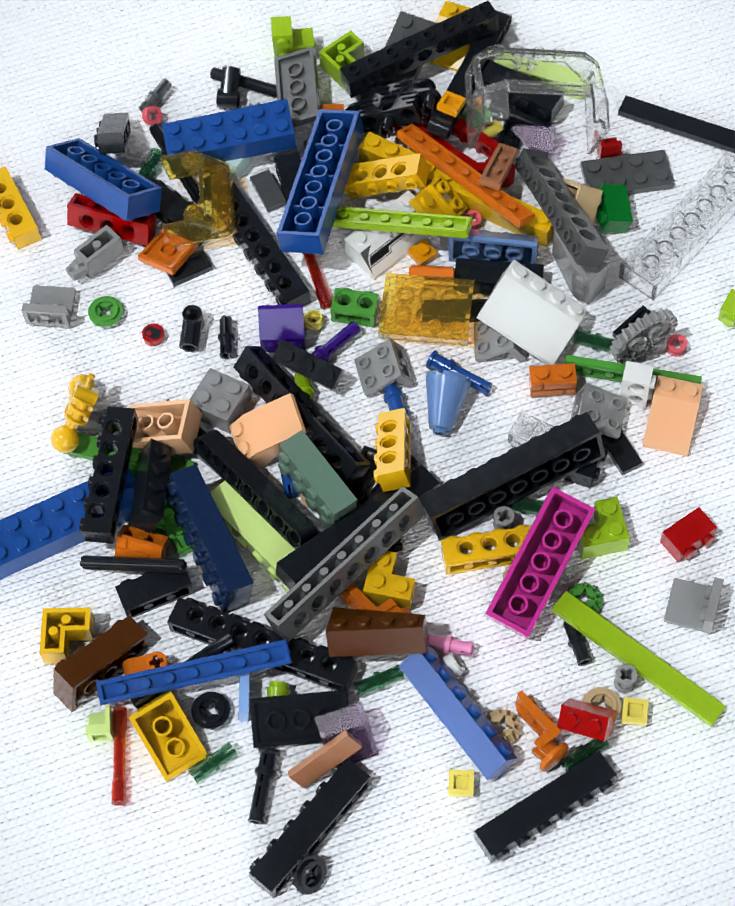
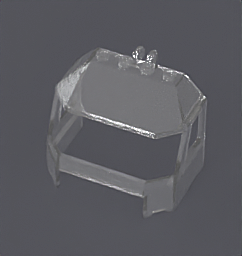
(493, 99)

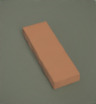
(498, 166)
(324, 759)

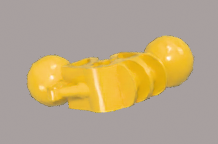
(77, 412)

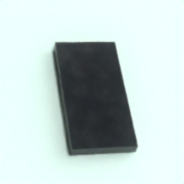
(291, 717)

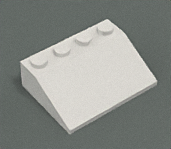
(532, 313)

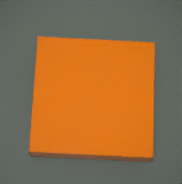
(164, 256)
(425, 270)

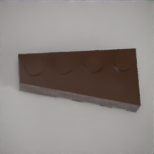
(375, 633)
(97, 661)

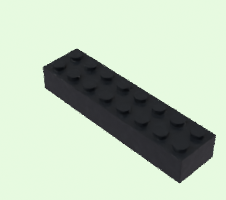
(513, 475)

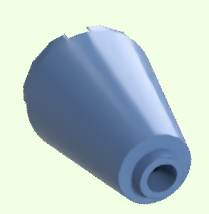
(444, 399)

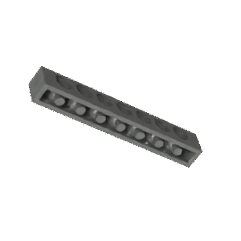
(561, 208)
(345, 564)

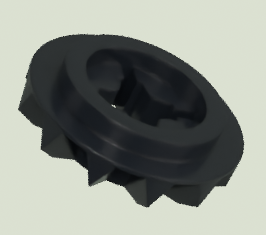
(206, 701)
(318, 870)

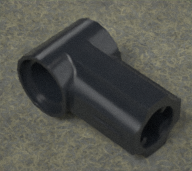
(229, 95)
(191, 329)

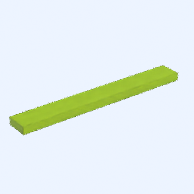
(403, 222)
(645, 662)

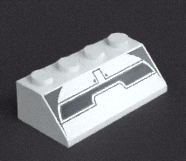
(381, 250)

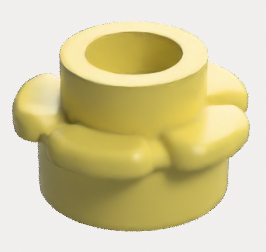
(314, 315)

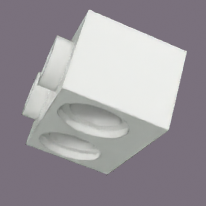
(638, 383)

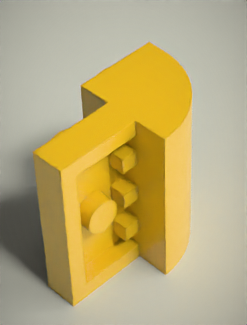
(438, 198)

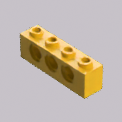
(387, 175)
(15, 214)
(393, 450)
(480, 558)

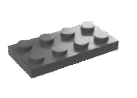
(404, 27)
(298, 83)
(638, 171)

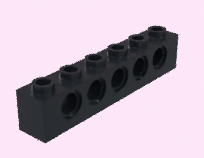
(104, 528)

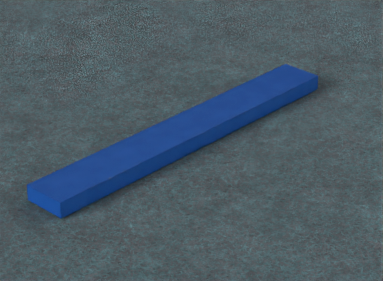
(193, 672)

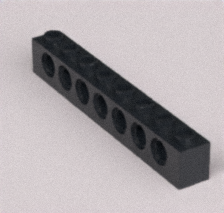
(419, 49)
(266, 246)
(272, 382)
(203, 631)

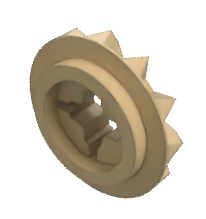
(611, 699)
(511, 721)

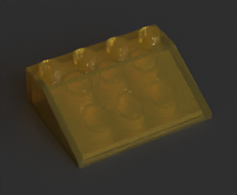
(426, 309)

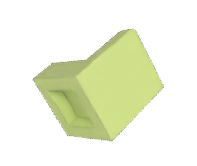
(100, 726)

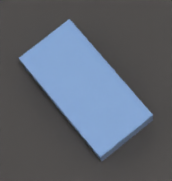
(243, 712)

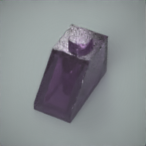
(536, 136)

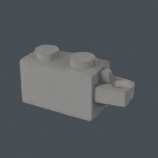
(95, 253)

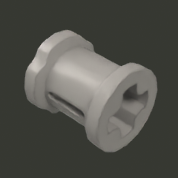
(503, 518)
(625, 685)

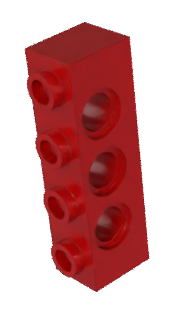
(91, 216)

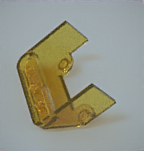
(215, 213)

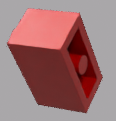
(688, 535)
(586, 719)

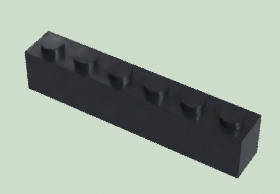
(544, 807)
(310, 827)

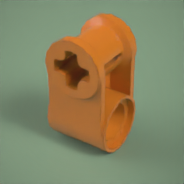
(144, 662)

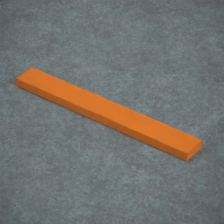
(465, 175)

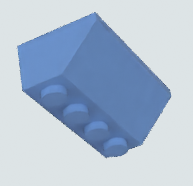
(495, 247)

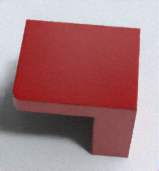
(609, 148)

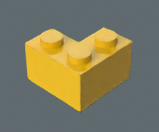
(384, 584)
(62, 626)

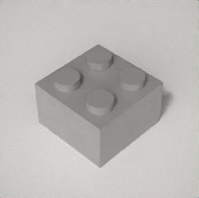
(221, 399)

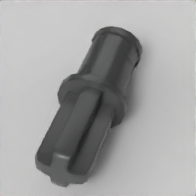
(155, 96)

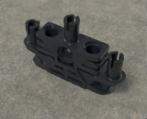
(396, 105)

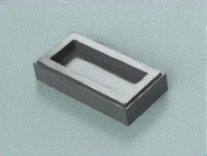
(268, 190)

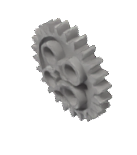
(656, 329)

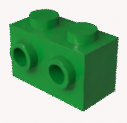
(614, 210)

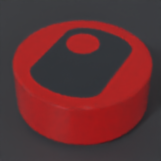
(153, 334)

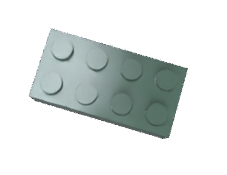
(315, 479)

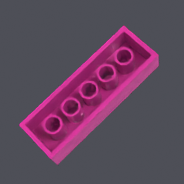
(539, 562)

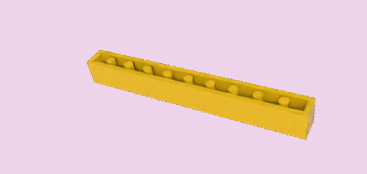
(377, 148)

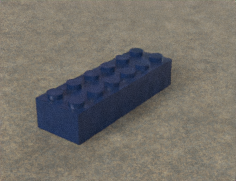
(209, 539)

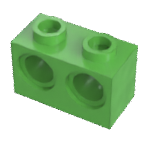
(354, 309)

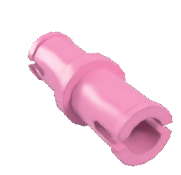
(449, 645)

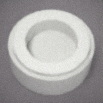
(454, 663)

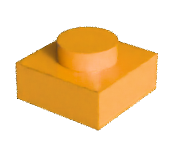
(451, 103)
(422, 253)

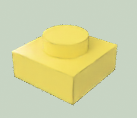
(493, 128)
(634, 711)
(461, 783)

